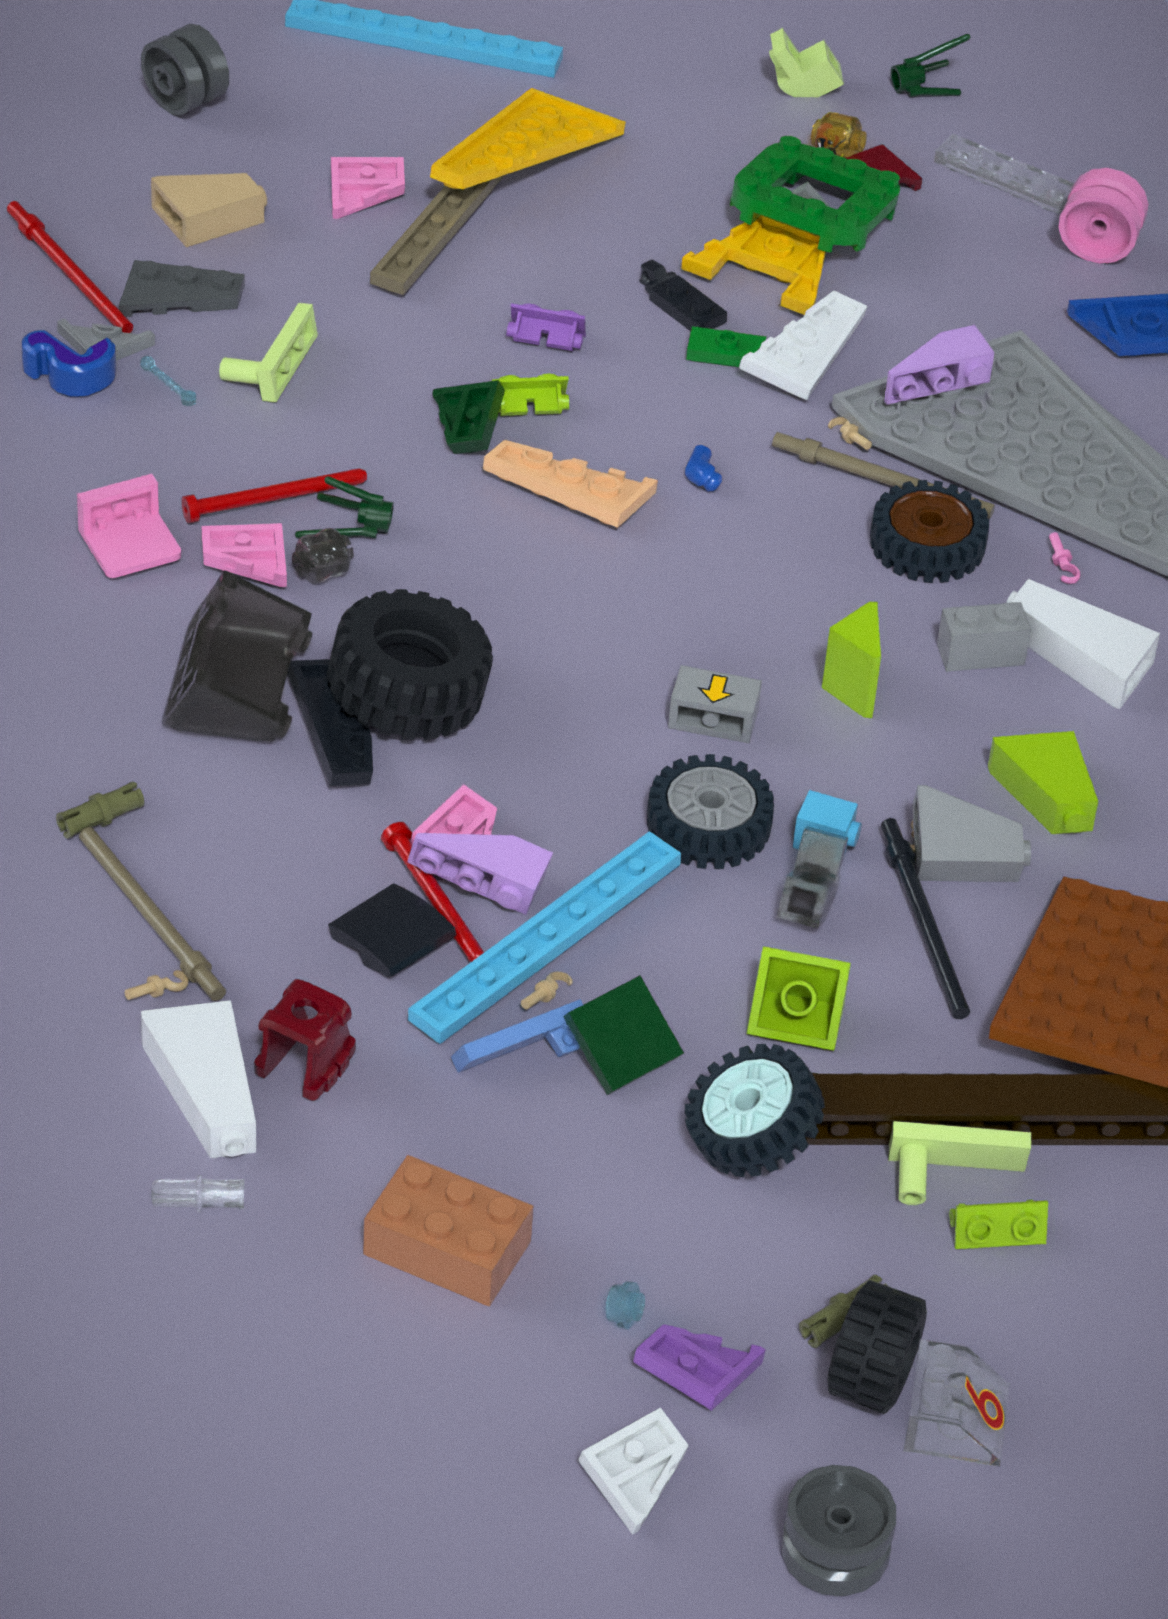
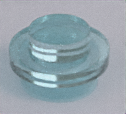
(625, 1304)

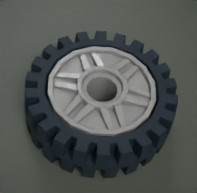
(711, 810)

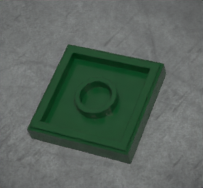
(623, 1034)

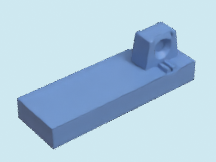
(544, 1026)

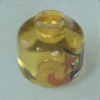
(839, 134)

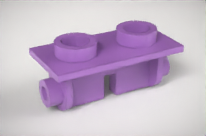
(563, 327)

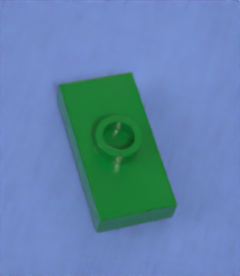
(721, 346)

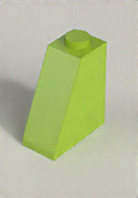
(1046, 778)

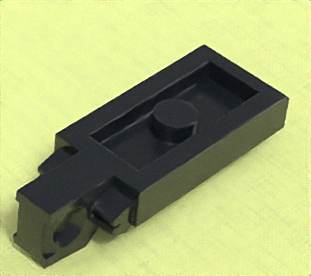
(680, 298)

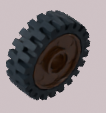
(929, 531)

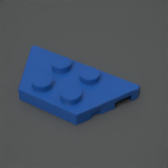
(1125, 323)

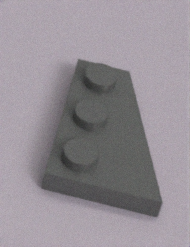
(172, 286)

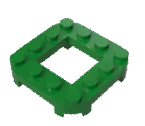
(759, 193)

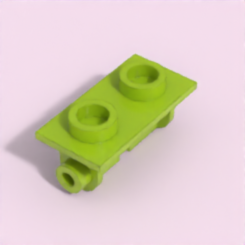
(545, 391)
(999, 1224)

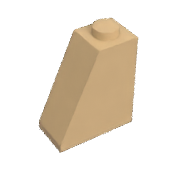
(207, 204)

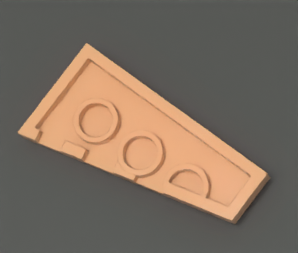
(570, 482)

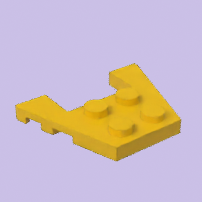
(771, 249)

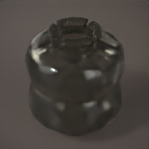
(322, 555)

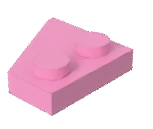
(247, 551)

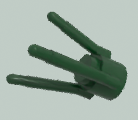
(911, 72)
(372, 511)

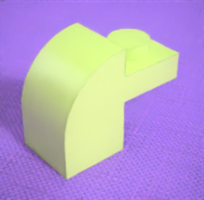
(804, 72)

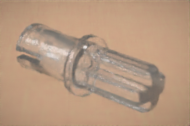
(198, 1193)

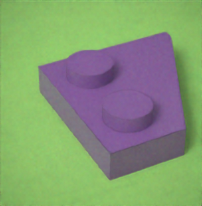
(697, 1363)

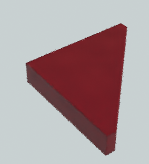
(884, 160)

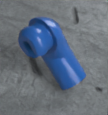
(700, 471)

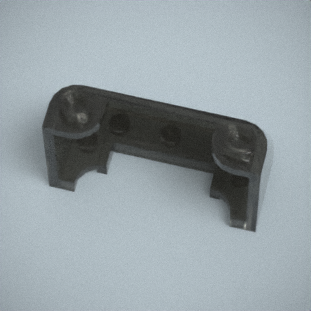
(236, 663)

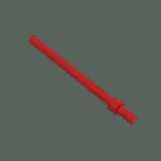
(34, 230)

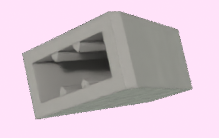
(965, 841)

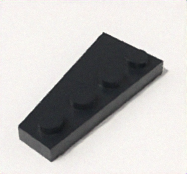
(339, 739)

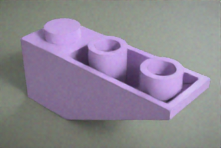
(942, 364)
(489, 865)

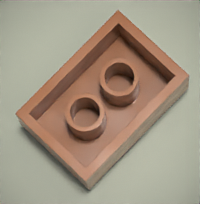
(448, 1230)

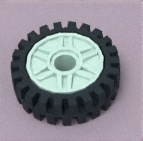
(754, 1110)

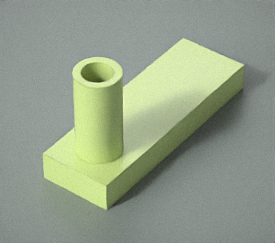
(282, 358)
(926, 1144)

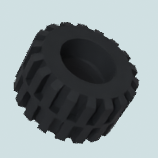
(876, 1346)

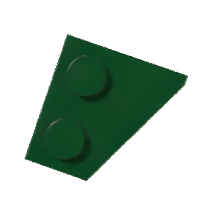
(469, 414)

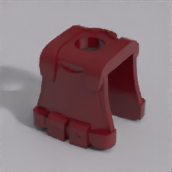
(325, 1035)

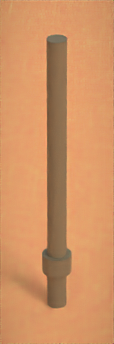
(812, 451)
(192, 962)

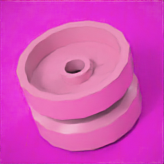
(1103, 215)

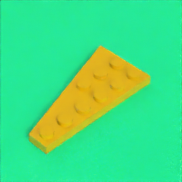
(521, 136)

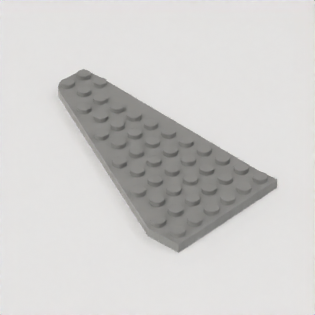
(1033, 446)

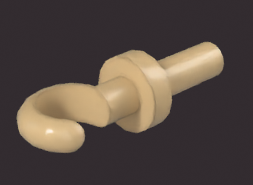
(850, 432)
(156, 985)
(546, 989)

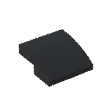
(392, 929)

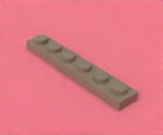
(428, 236)

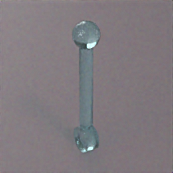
(188, 397)

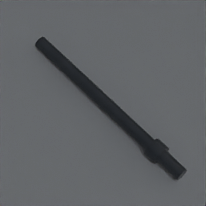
(902, 858)

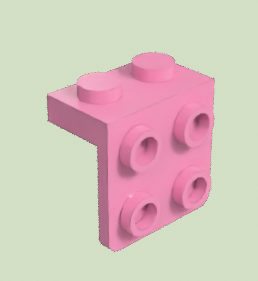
(125, 527)

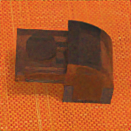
(815, 878)

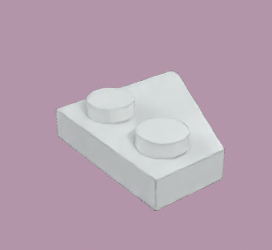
(635, 1465)

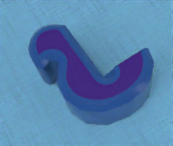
(66, 369)

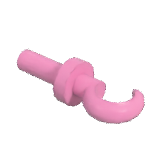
(1062, 558)

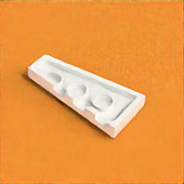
(807, 347)

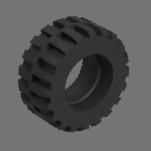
(403, 699)

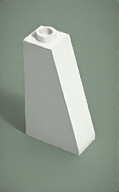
(1087, 642)
(205, 1072)

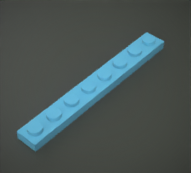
(425, 36)
(543, 937)

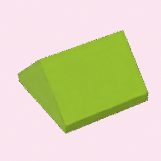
(854, 659)
(799, 998)

